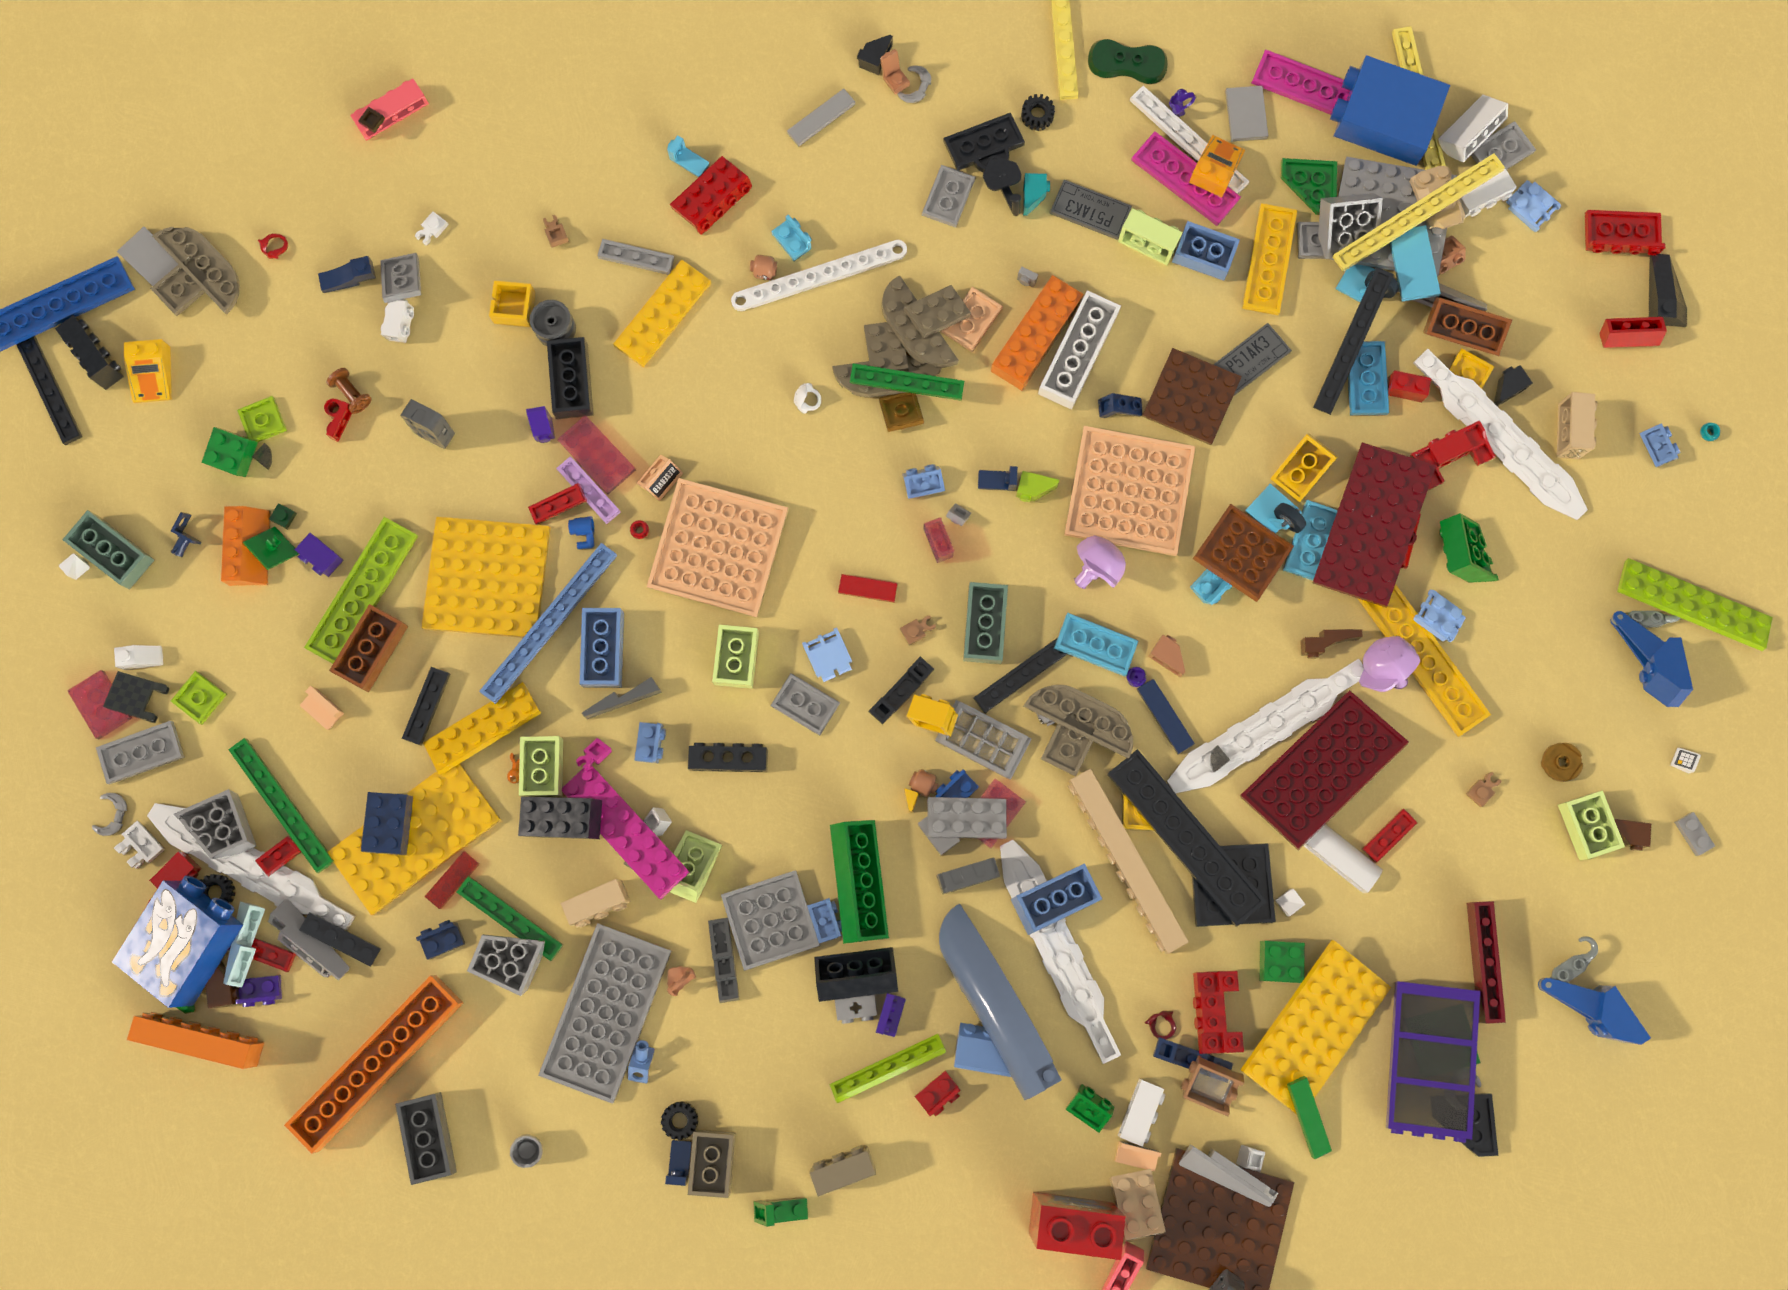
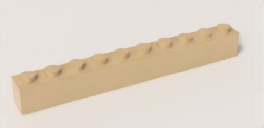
(1128, 862)

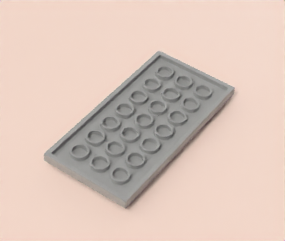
(605, 1013)

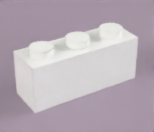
(1488, 194)
(1141, 1113)

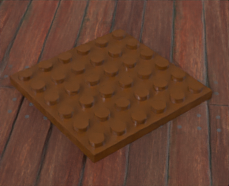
(1218, 1229)

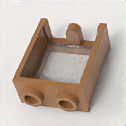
(1211, 1085)

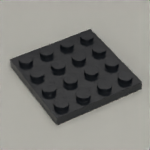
(1255, 865)

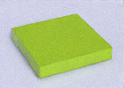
(262, 419)
(198, 697)

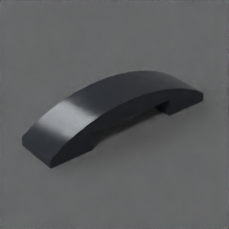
(901, 691)

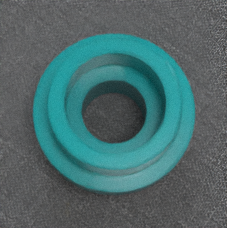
(1715, 431)

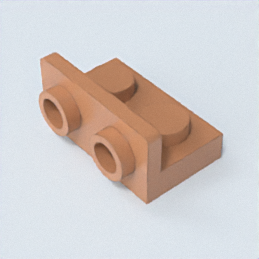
(1452, 254)

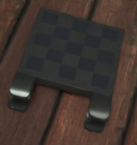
(132, 694)

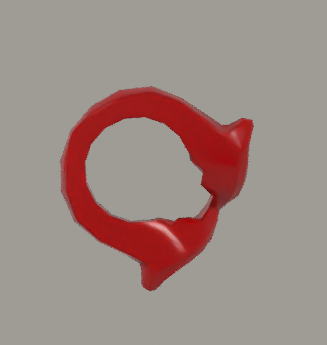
(273, 253)

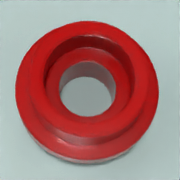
(635, 525)

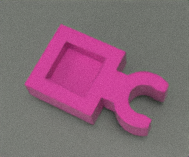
(595, 752)

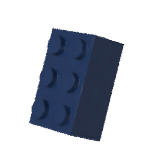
(387, 823)

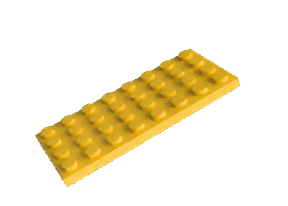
(444, 820)
(1316, 1024)

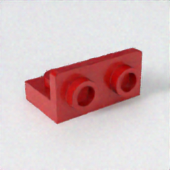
(938, 1094)

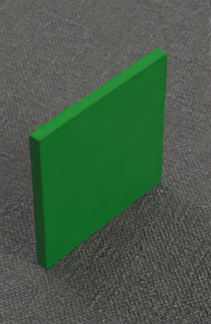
(271, 548)

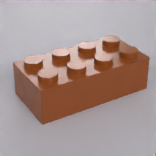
(1467, 326)
(368, 648)

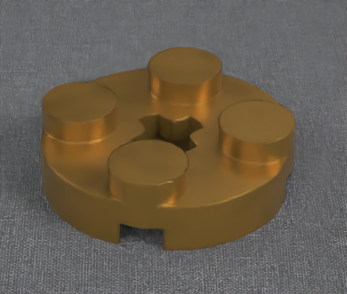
(1551, 764)

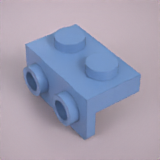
(824, 920)

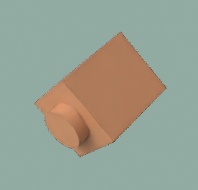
(1168, 654)

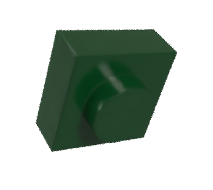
(282, 516)

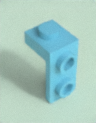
(686, 158)

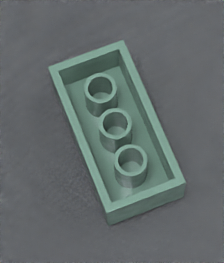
(108, 549)
(985, 623)

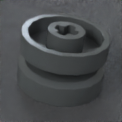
(552, 321)

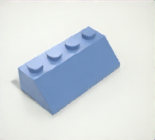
(977, 1052)

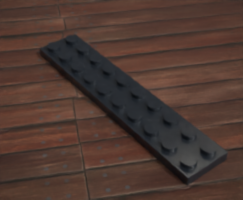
(1187, 838)

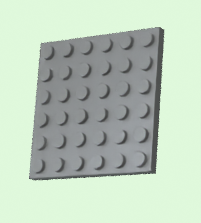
(1393, 186)

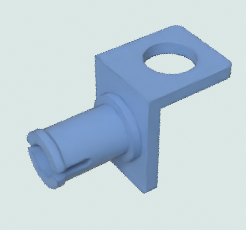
(640, 1062)

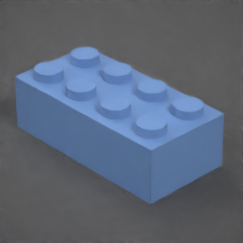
(601, 648)
(1056, 899)

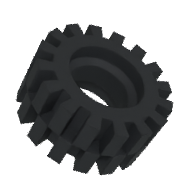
(1040, 102)
(223, 882)
(688, 1111)

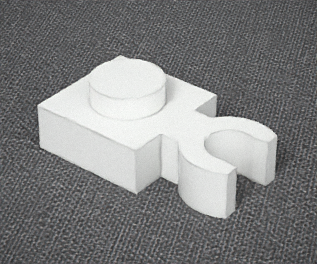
(432, 225)

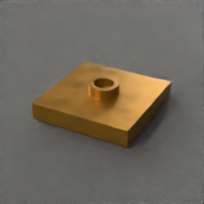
(901, 411)

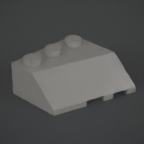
(1347, 219)
(219, 825)
(507, 961)

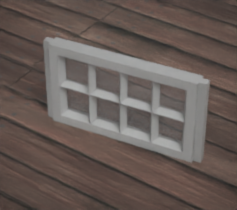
(985, 741)

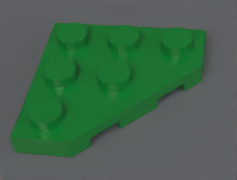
(1310, 180)

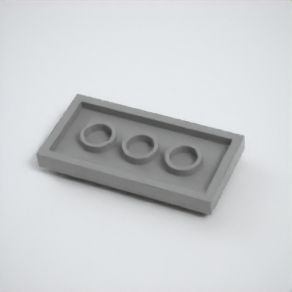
(140, 752)
(966, 818)

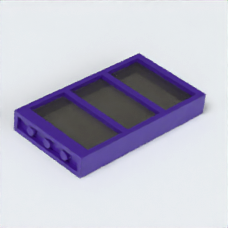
(1433, 1061)

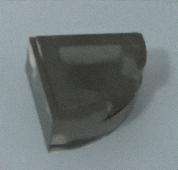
(264, 456)
(1218, 758)

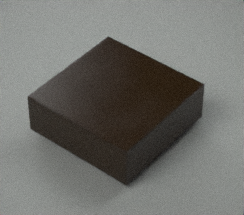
(371, 119)

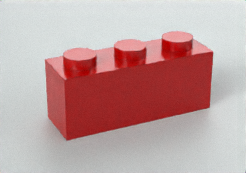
(1633, 332)

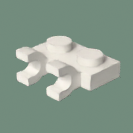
(142, 841)

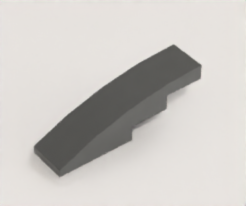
(723, 960)

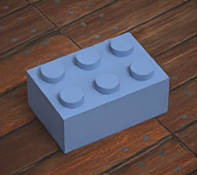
(1205, 250)

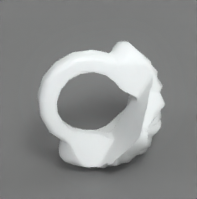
(800, 396)

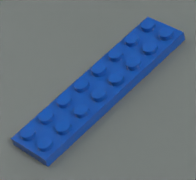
(62, 301)

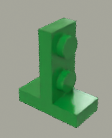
(780, 1211)

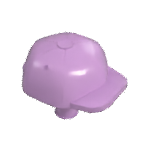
(1100, 560)
(1388, 664)

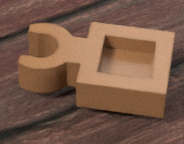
(555, 232)
(914, 631)
(1482, 791)

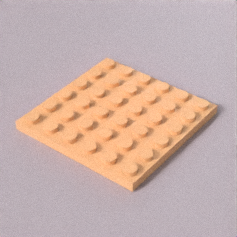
(1130, 490)
(717, 547)

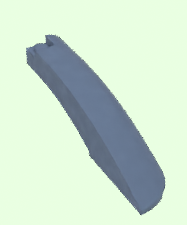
(996, 1005)

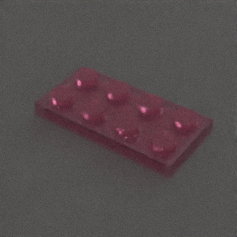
(596, 454)

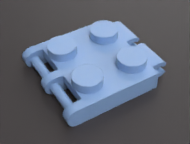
(1531, 203)
(1441, 617)
(828, 655)

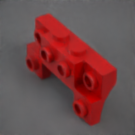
(1454, 446)
(1211, 1014)

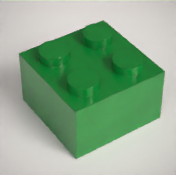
(229, 452)
(1282, 961)

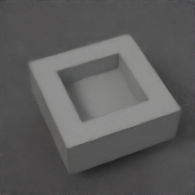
(1027, 277)
(958, 514)

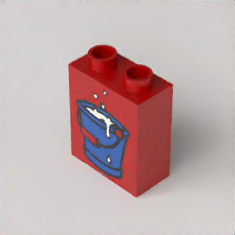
(1077, 1226)

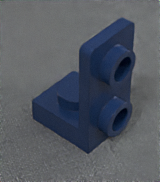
(1119, 404)
(998, 479)
(679, 1163)

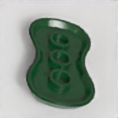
(1112, 59)

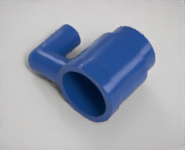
(580, 527)

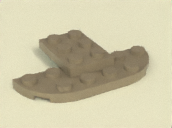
(198, 272)
(920, 320)
(883, 352)
(1079, 724)

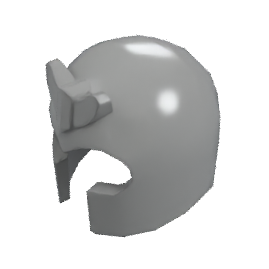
(526, 1151)

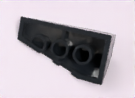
(1665, 292)

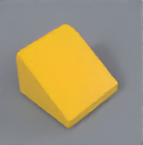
(911, 798)

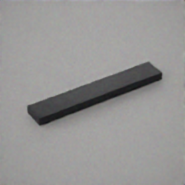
(1018, 677)

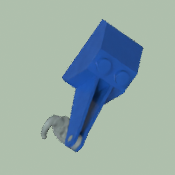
(1664, 663)
(1603, 1006)

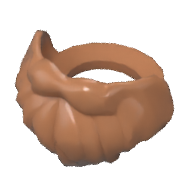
(678, 978)

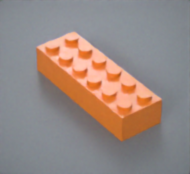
(1037, 333)
(195, 1040)

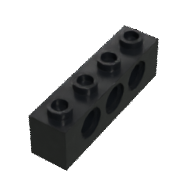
(757, 764)

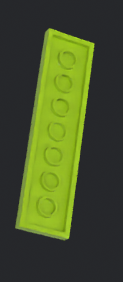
(362, 587)
(1695, 604)

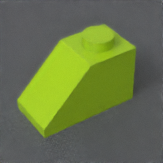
(1035, 486)

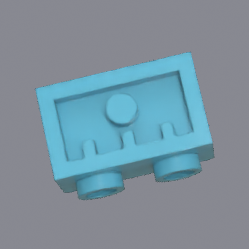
(792, 238)
(1209, 587)

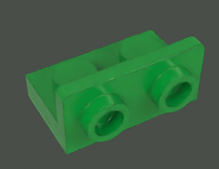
(1090, 1108)

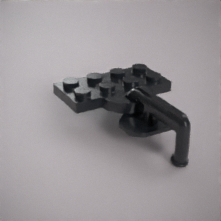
(988, 149)

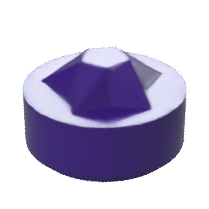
(1136, 676)

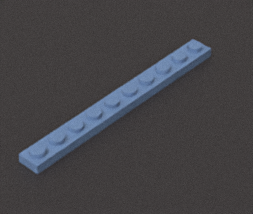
(548, 623)

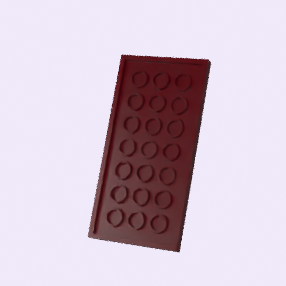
(1374, 524)
(1324, 770)

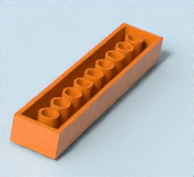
(373, 1064)

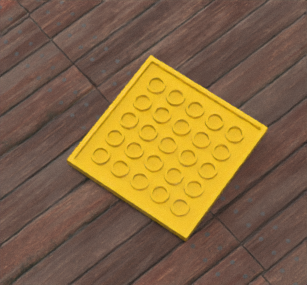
(485, 577)

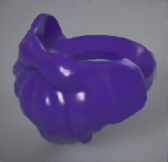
(1177, 99)

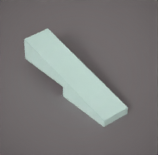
(241, 951)

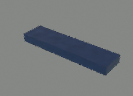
(1165, 716)

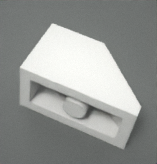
(138, 657)

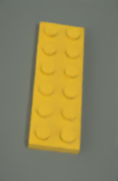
(1269, 259)
(662, 313)
(481, 728)

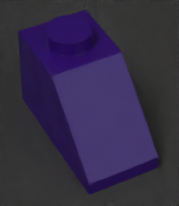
(541, 424)

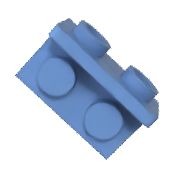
(1659, 445)
(923, 481)
(649, 742)

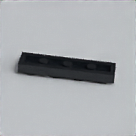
(426, 706)
(340, 939)

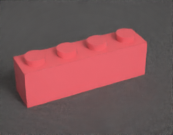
(393, 106)

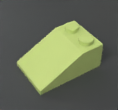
(698, 856)

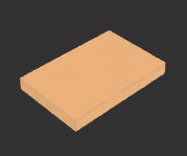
(972, 329)

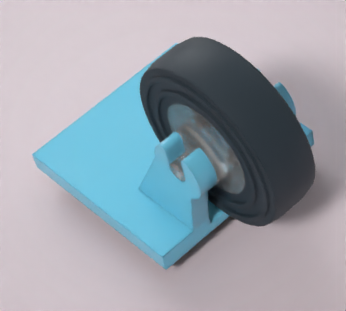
(1356, 280)
(1276, 511)

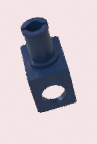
(184, 538)

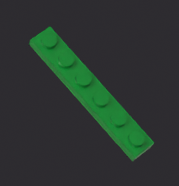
(907, 382)
(507, 916)

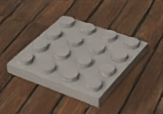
(770, 920)

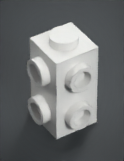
(397, 321)

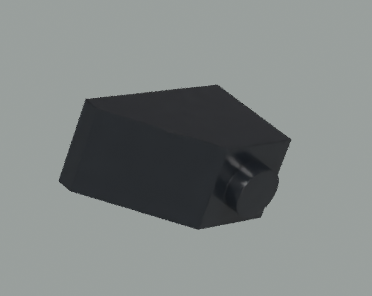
(870, 55)
(1511, 384)

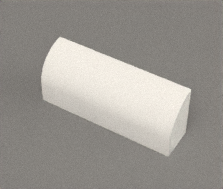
(1473, 127)
(1344, 859)

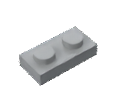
(1694, 834)

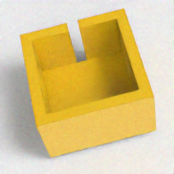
(514, 303)
(932, 714)

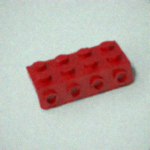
(712, 195)
(1623, 232)

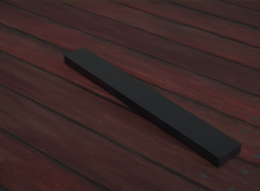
(1353, 340)
(49, 390)

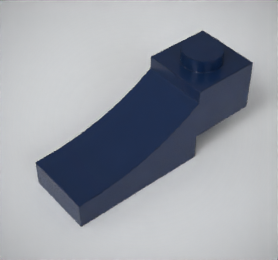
(347, 275)

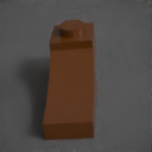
(1315, 646)

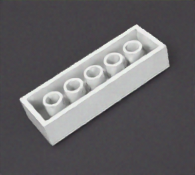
(1079, 350)

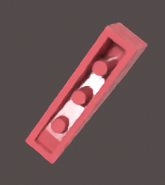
(1126, 1269)

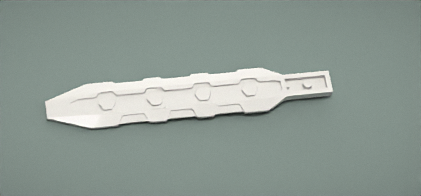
(1509, 443)
(1263, 729)
(242, 867)
(1061, 956)

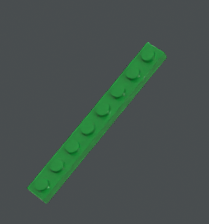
(281, 805)

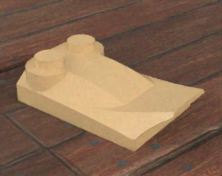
(1427, 182)

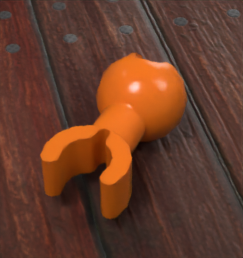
(514, 772)

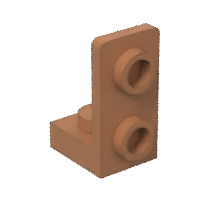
(892, 73)

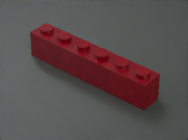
(1486, 961)

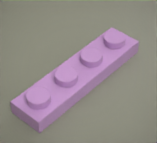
(595, 496)

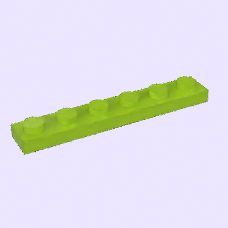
(887, 1068)

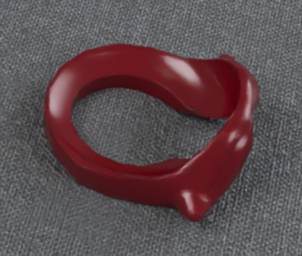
(1152, 1023)

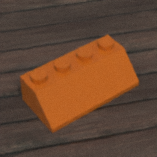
(238, 563)

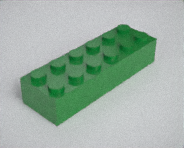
(859, 881)

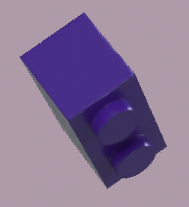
(319, 555)

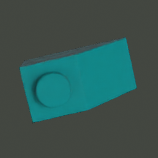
(1034, 191)

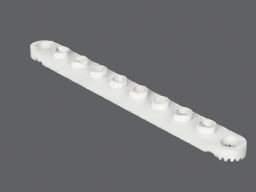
(819, 275)

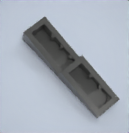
(613, 701)

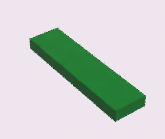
(1309, 1117)

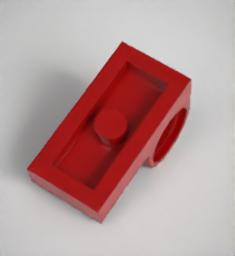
(340, 418)

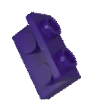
(260, 989)
(890, 1015)

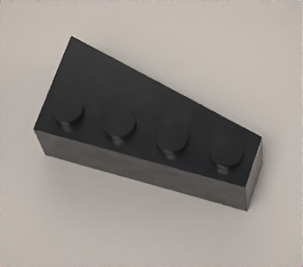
(89, 352)

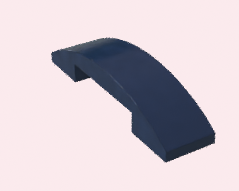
(1183, 1055)

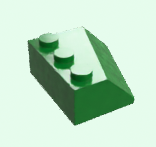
(1465, 549)

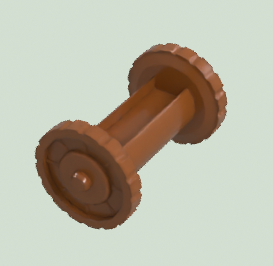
(339, 380)

